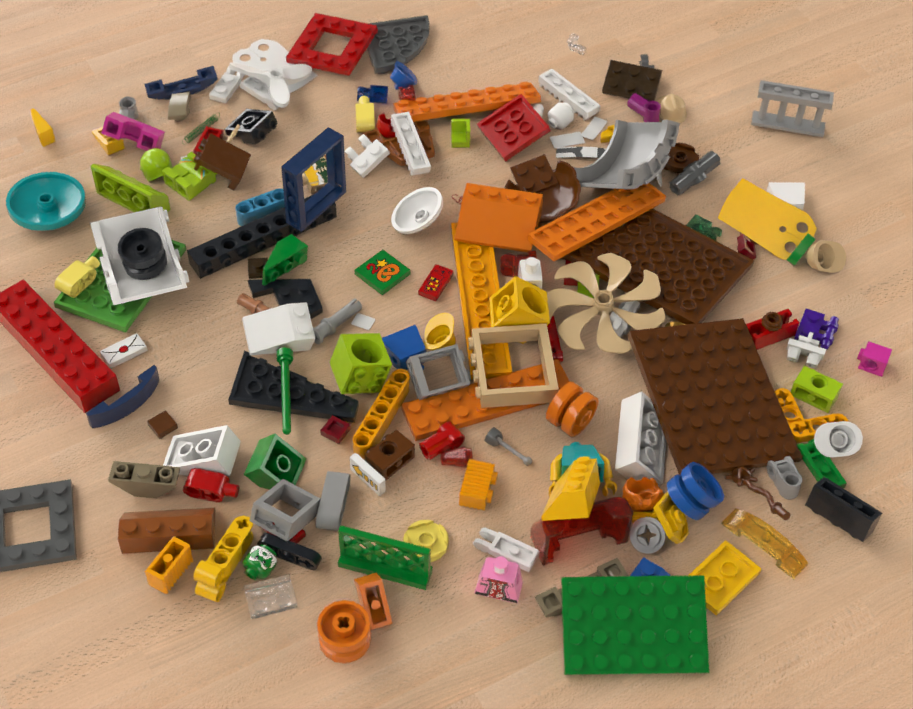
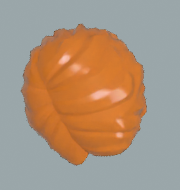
(642, 493)

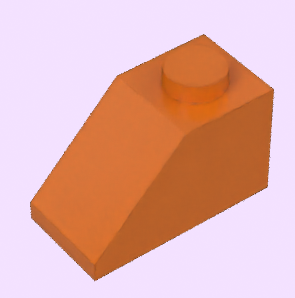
(373, 599)

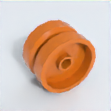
(572, 409)
(344, 631)

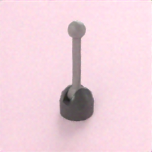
(495, 438)

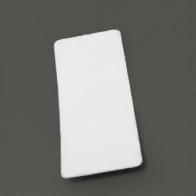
(594, 128)

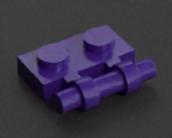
(814, 322)

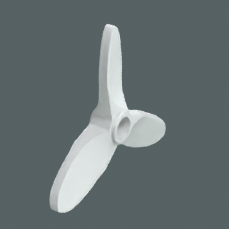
(277, 79)

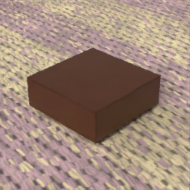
(162, 424)

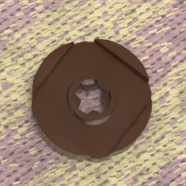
(682, 150)

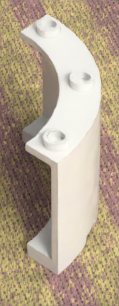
(121, 285)

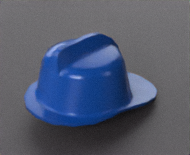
(402, 76)

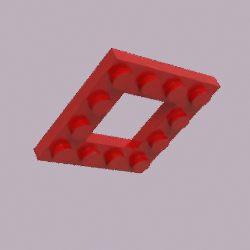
(359, 32)

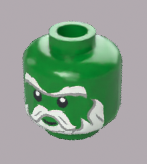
(259, 562)

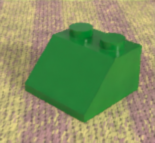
(274, 461)

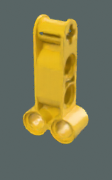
(223, 560)

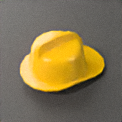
(439, 332)

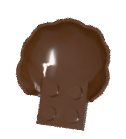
(558, 186)

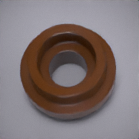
(772, 321)

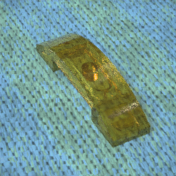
(768, 539)

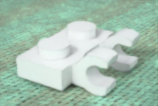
(369, 158)

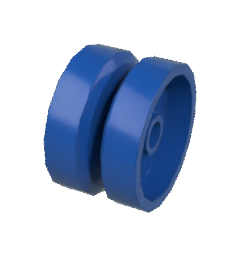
(695, 491)

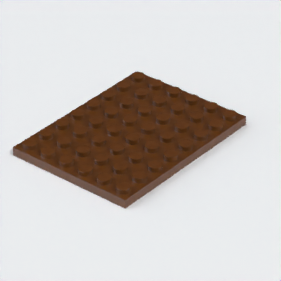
(690, 266)
(713, 396)

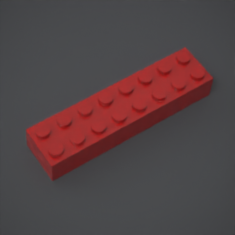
(56, 347)

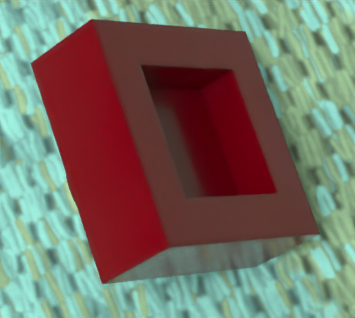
(746, 247)
(335, 429)

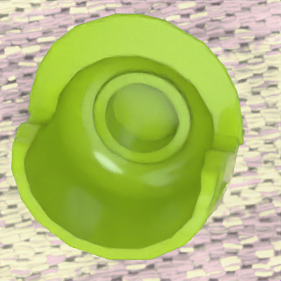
(153, 163)

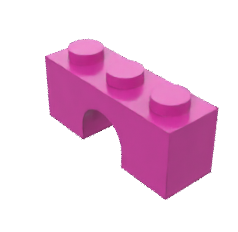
(121, 127)

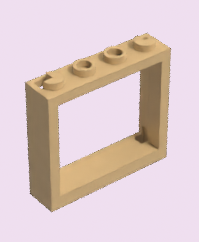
(515, 395)

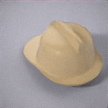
(672, 108)
(826, 256)

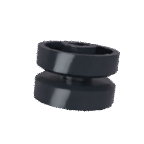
(142, 253)

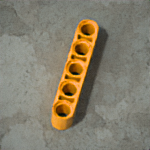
(382, 412)

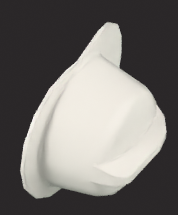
(838, 439)

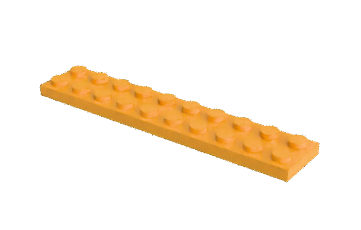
(476, 284)

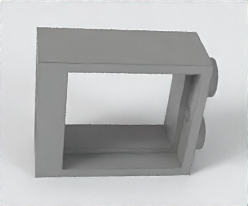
(418, 378)
(285, 526)

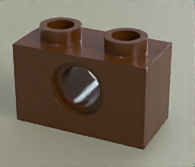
(401, 452)

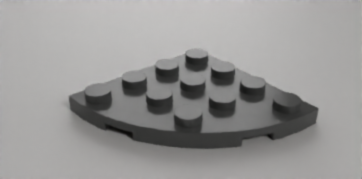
(397, 41)

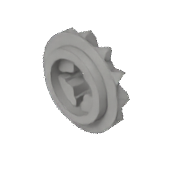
(641, 543)

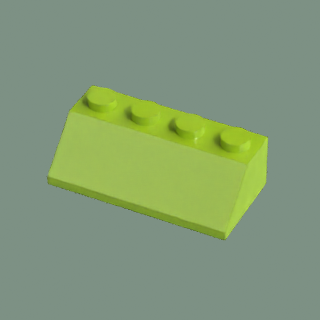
(127, 190)

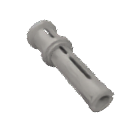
(328, 325)

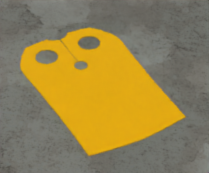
(761, 215)

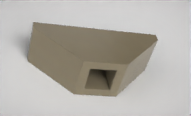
(144, 479)

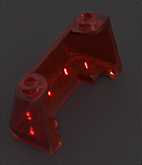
(609, 516)

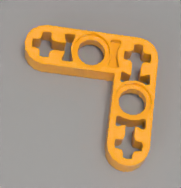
(798, 423)

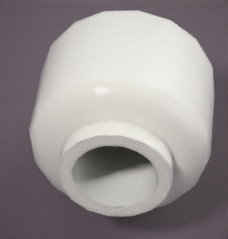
(560, 115)

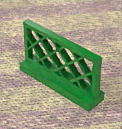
(388, 566)

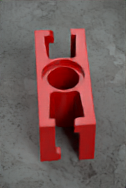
(764, 337)

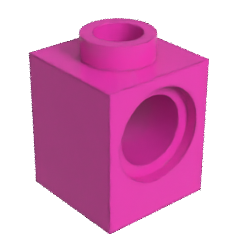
(874, 358)

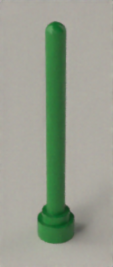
(284, 357)

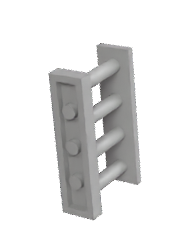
(795, 95)

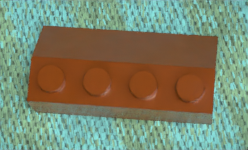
(153, 529)

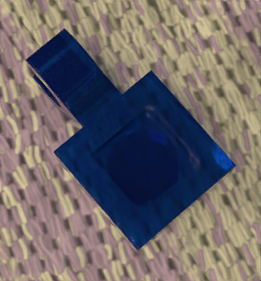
(376, 93)

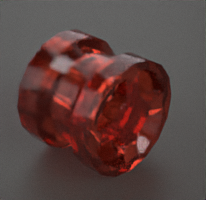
(406, 93)

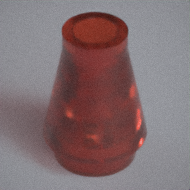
(457, 457)

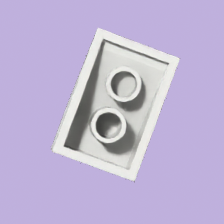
(279, 328)
(204, 449)

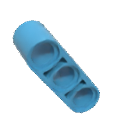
(259, 206)

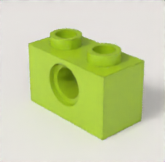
(816, 389)

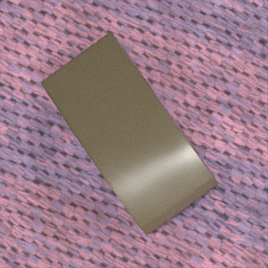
(178, 106)

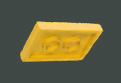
(725, 575)

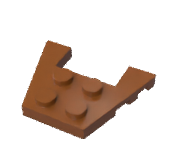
(393, 146)

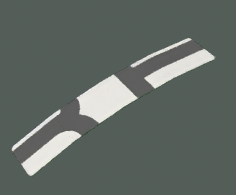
(594, 152)

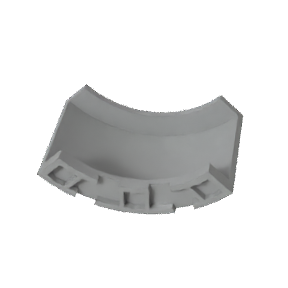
(633, 155)

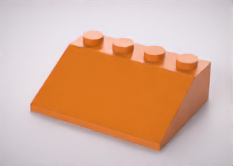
(498, 217)

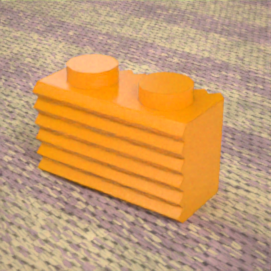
(477, 484)
(169, 565)

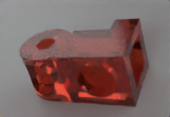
(510, 263)

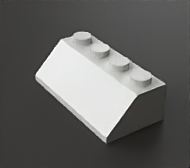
(640, 440)

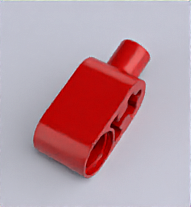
(209, 485)

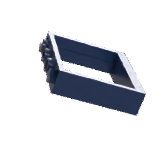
(301, 213)

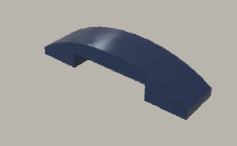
(195, 84)
(104, 415)

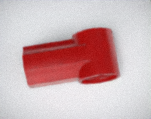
(446, 438)

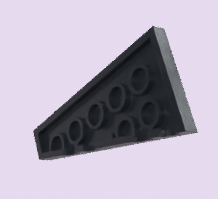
(259, 387)

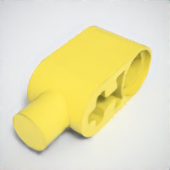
(365, 115)
(77, 277)

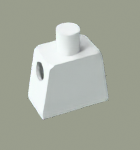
(789, 192)
(531, 271)

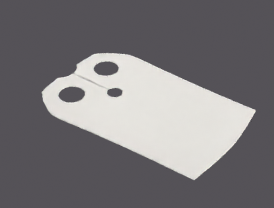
(275, 59)

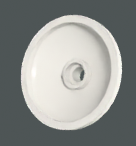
(417, 210)

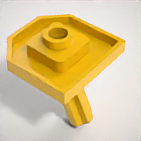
(669, 516)

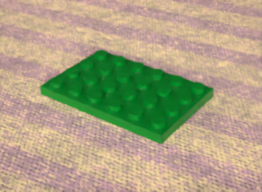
(634, 625)

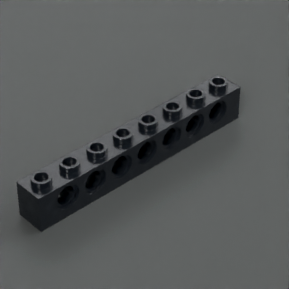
(247, 241)

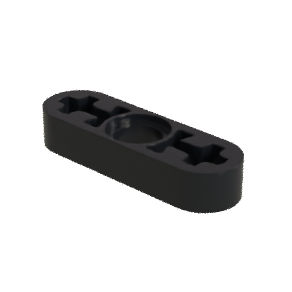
(291, 551)

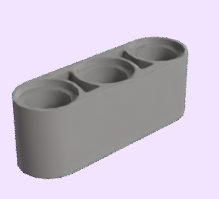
(333, 500)

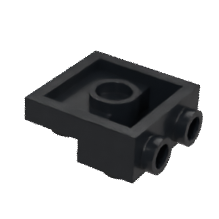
(253, 125)

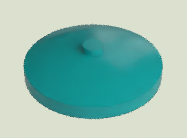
(45, 201)

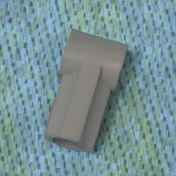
(128, 107)

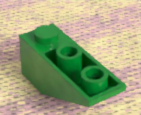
(285, 256)

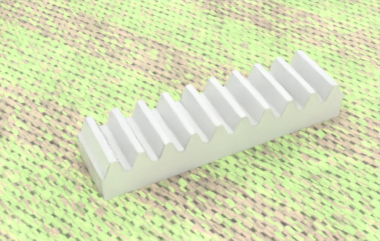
(568, 93)
(410, 143)

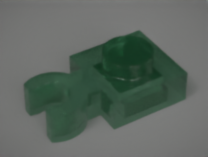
(704, 227)

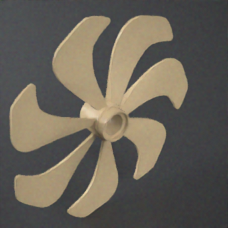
(603, 303)

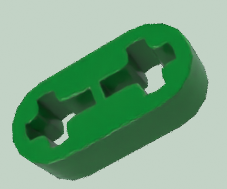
(801, 249)

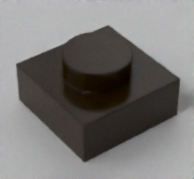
(256, 266)

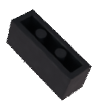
(843, 509)

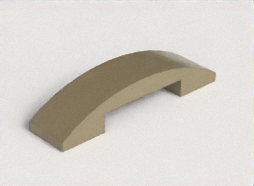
(551, 601)

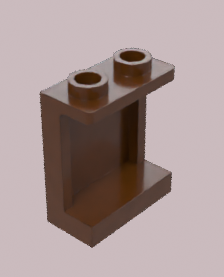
(222, 159)

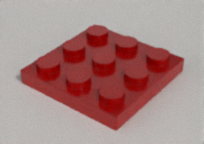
(513, 127)

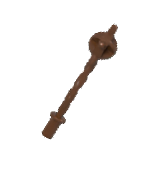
(743, 476)

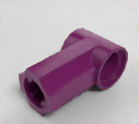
(648, 109)

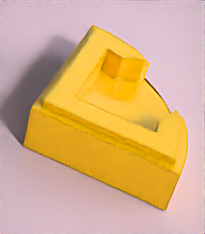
(607, 134)

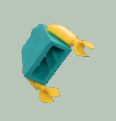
(574, 451)

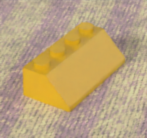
(574, 491)

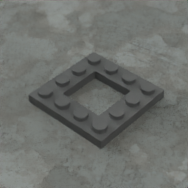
(62, 544)

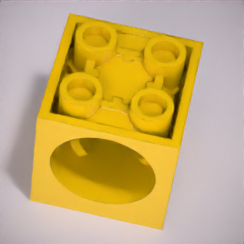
(519, 304)

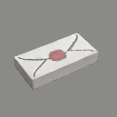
(123, 351)

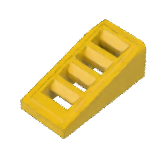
(43, 129)
(108, 143)

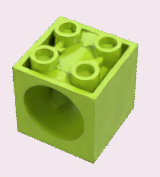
(360, 363)

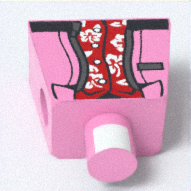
(500, 580)

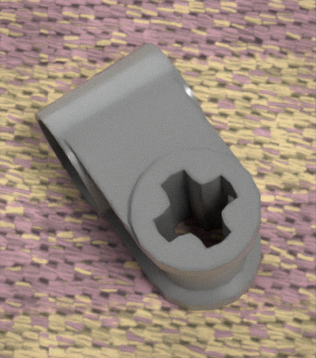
(785, 477)

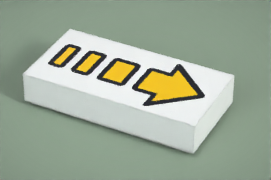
(367, 474)

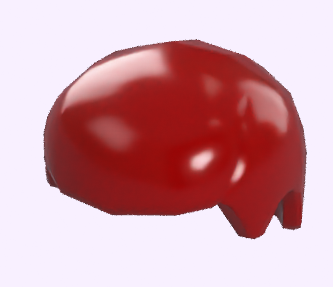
(384, 127)

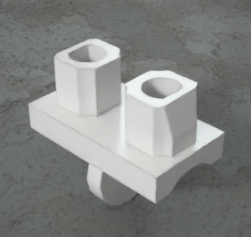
(807, 347)

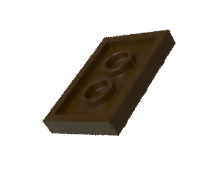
(627, 79)

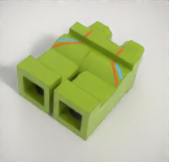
(186, 179)

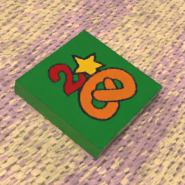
(382, 272)

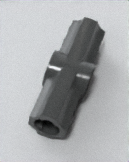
(694, 173)

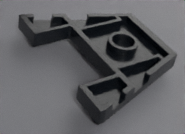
(289, 291)

